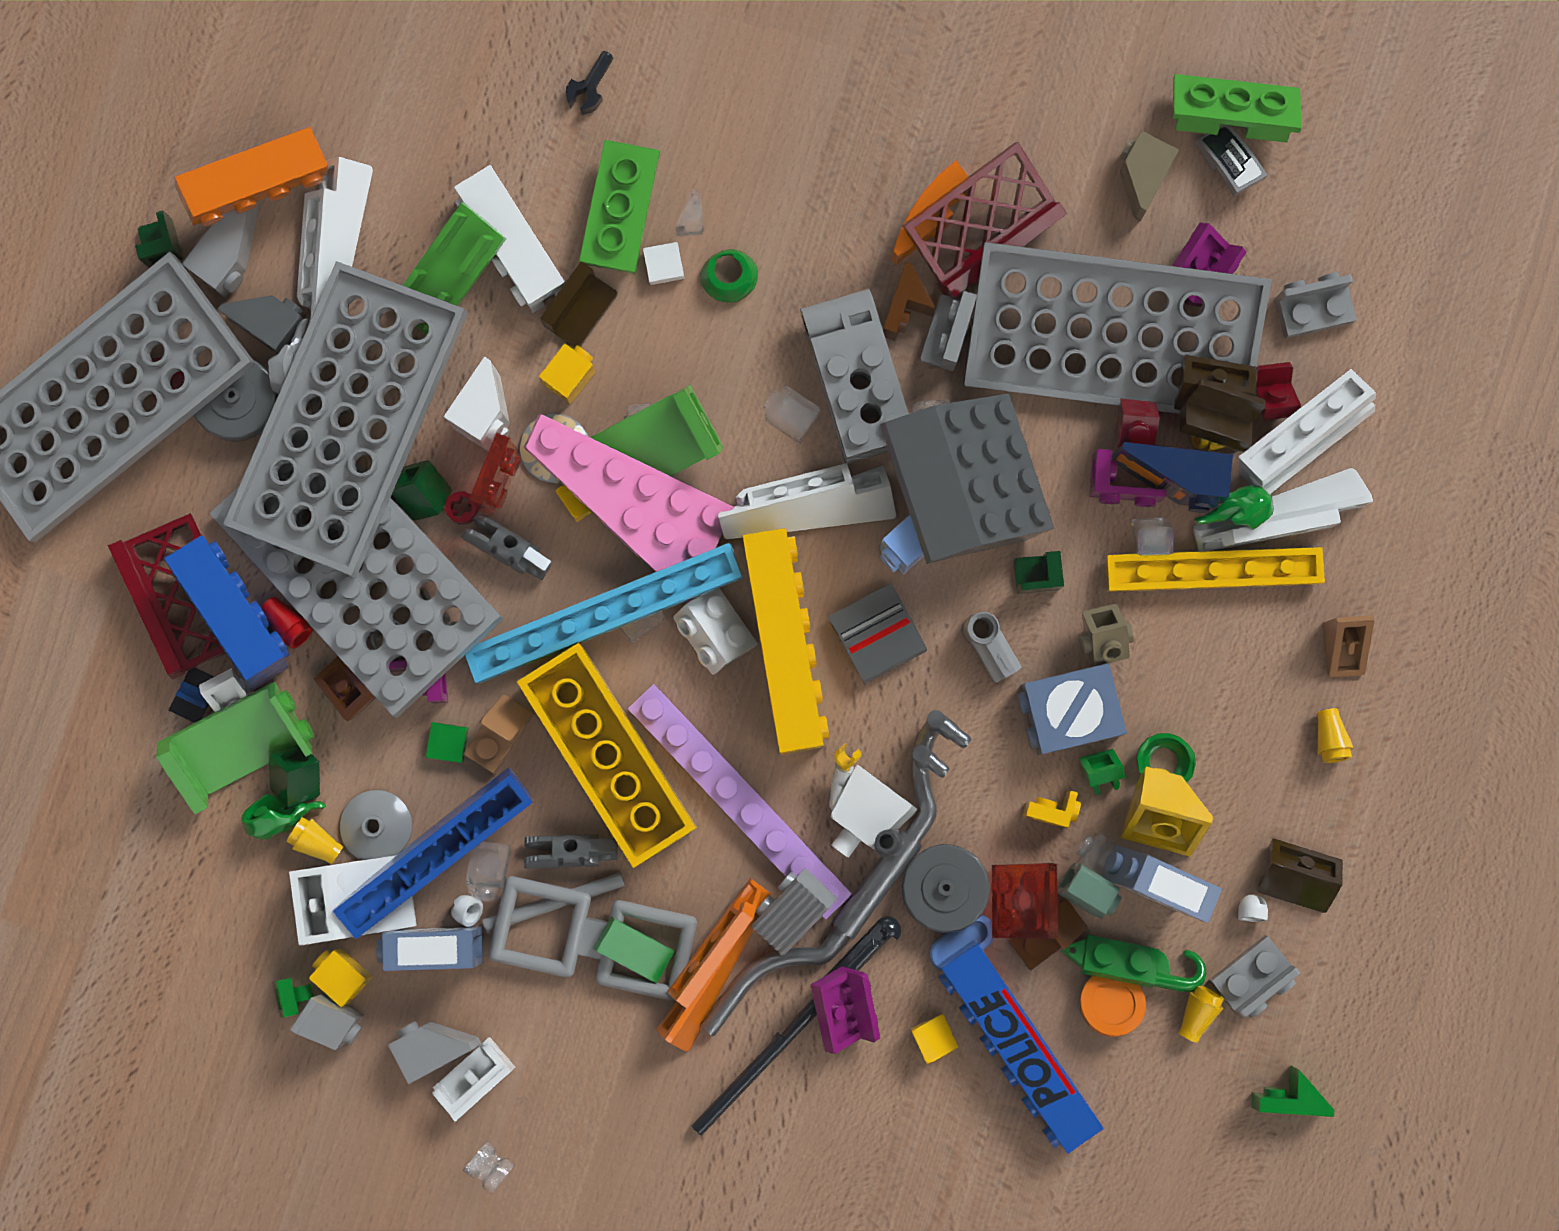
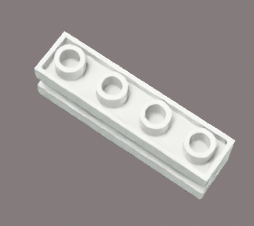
(521, 253)
(1308, 432)

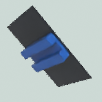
(188, 699)

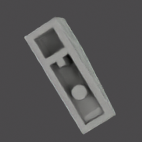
(224, 251)

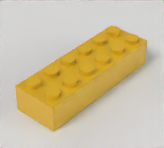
(783, 641)
(607, 755)

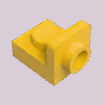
(1046, 812)

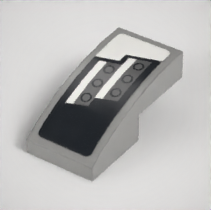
(1232, 159)

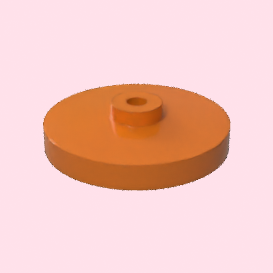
(1112, 1006)

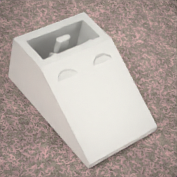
(323, 888)

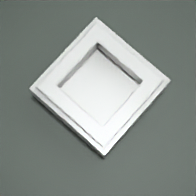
(663, 263)

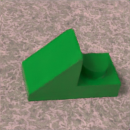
(1301, 1100)

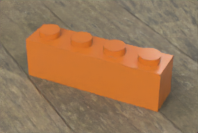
(251, 176)

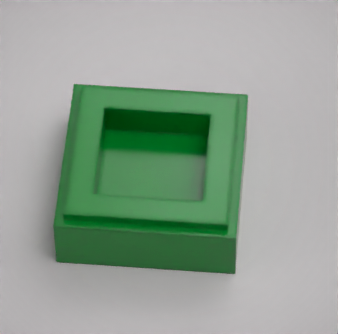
(447, 742)

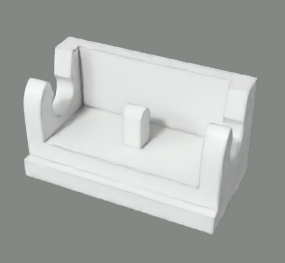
(472, 1079)

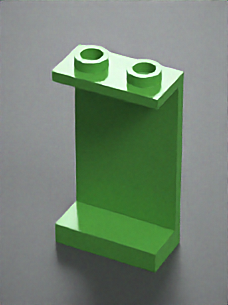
(666, 434)
(232, 743)

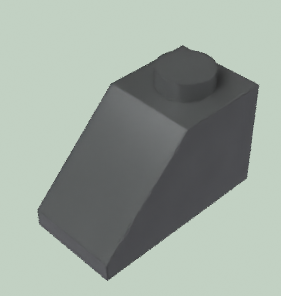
(265, 319)

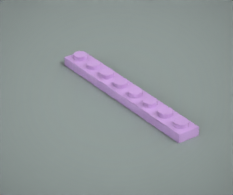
(732, 791)

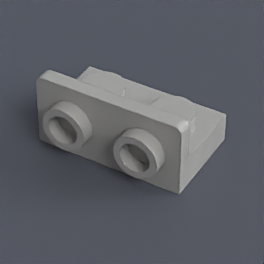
(1315, 305)
(948, 330)
(1255, 978)

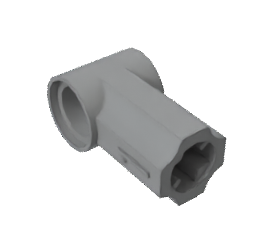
(993, 649)

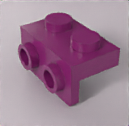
(1208, 252)
(845, 1009)

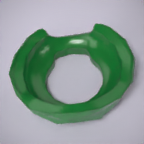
(729, 291)
(1182, 750)

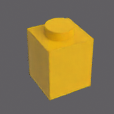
(568, 372)
(339, 976)

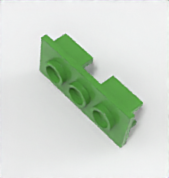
(1265, 109)
(619, 206)
(455, 258)

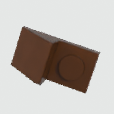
(910, 295)
(344, 689)
(1036, 950)

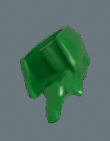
(1245, 506)
(271, 817)

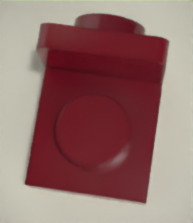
(1276, 388)

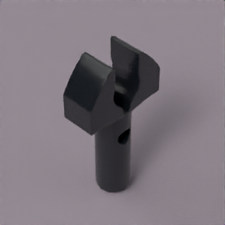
(590, 84)

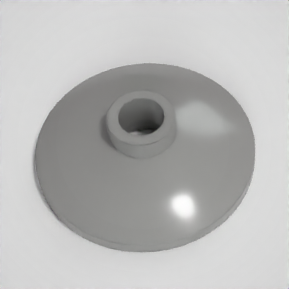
(393, 821)

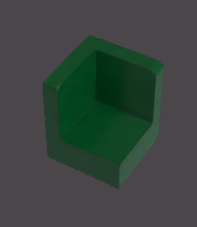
(158, 240)
(421, 490)
(1039, 573)
(294, 776)

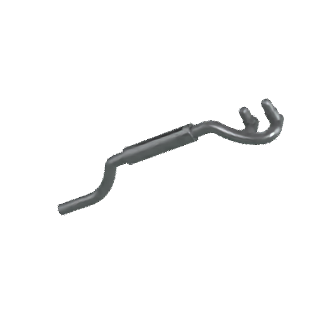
(872, 888)

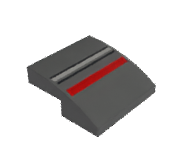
(877, 633)

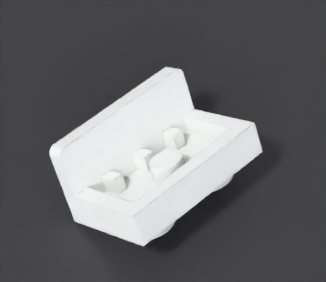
(714, 630)

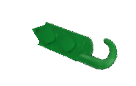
(1132, 964)

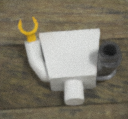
(865, 808)

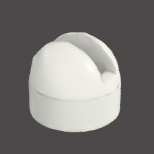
(1253, 909)
(467, 910)

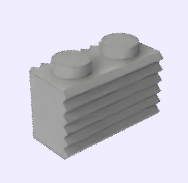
(793, 911)

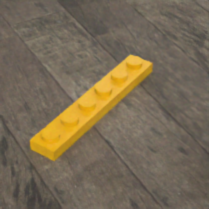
(1215, 569)

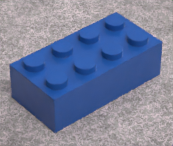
(229, 616)

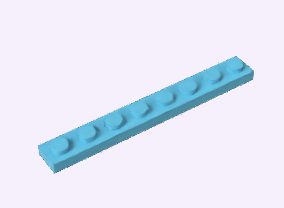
(604, 613)

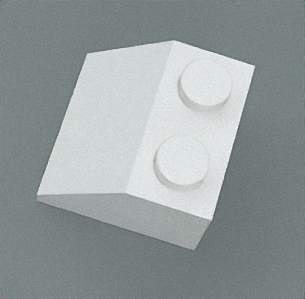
(480, 407)

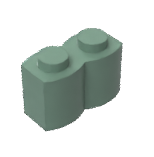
(1089, 891)

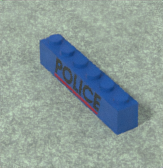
(1020, 1046)

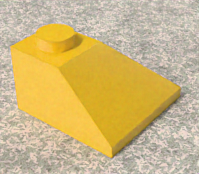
(1166, 813)

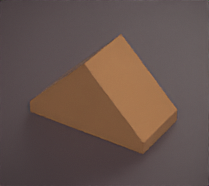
(1347, 645)

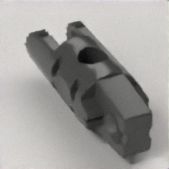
(507, 547)
(587, 853)

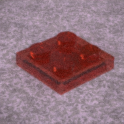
(499, 464)
(1024, 901)

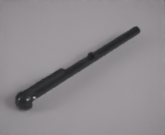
(854, 959)

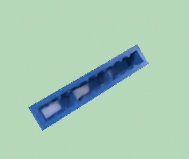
(434, 852)

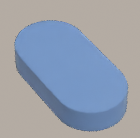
(952, 942)

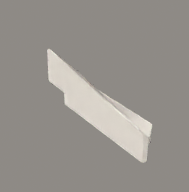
(331, 226)
(811, 502)
(1295, 512)

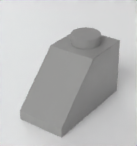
(328, 1022)
(428, 1048)

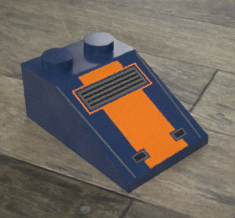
(1187, 475)

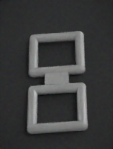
(584, 935)

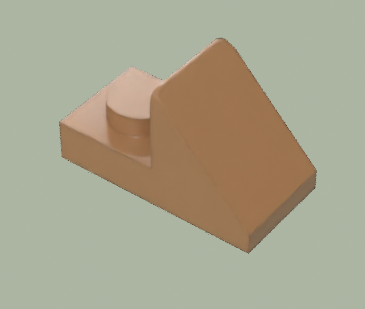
(498, 733)

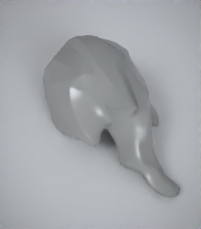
(281, 363)

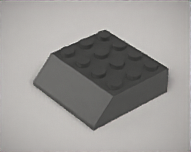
(967, 477)

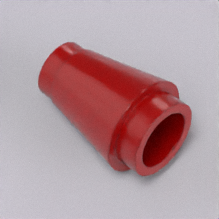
(287, 623)

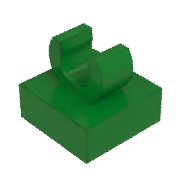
(1101, 769)
(288, 997)

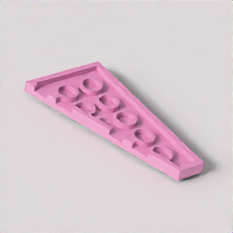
(641, 506)

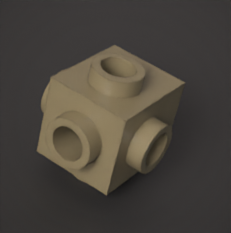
(1107, 642)

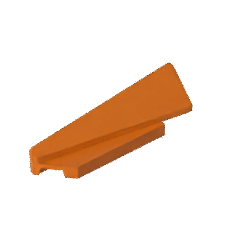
(710, 967)

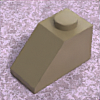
(1145, 169)

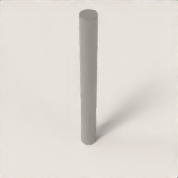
(546, 905)

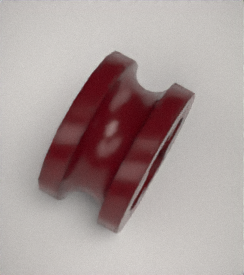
(456, 498)

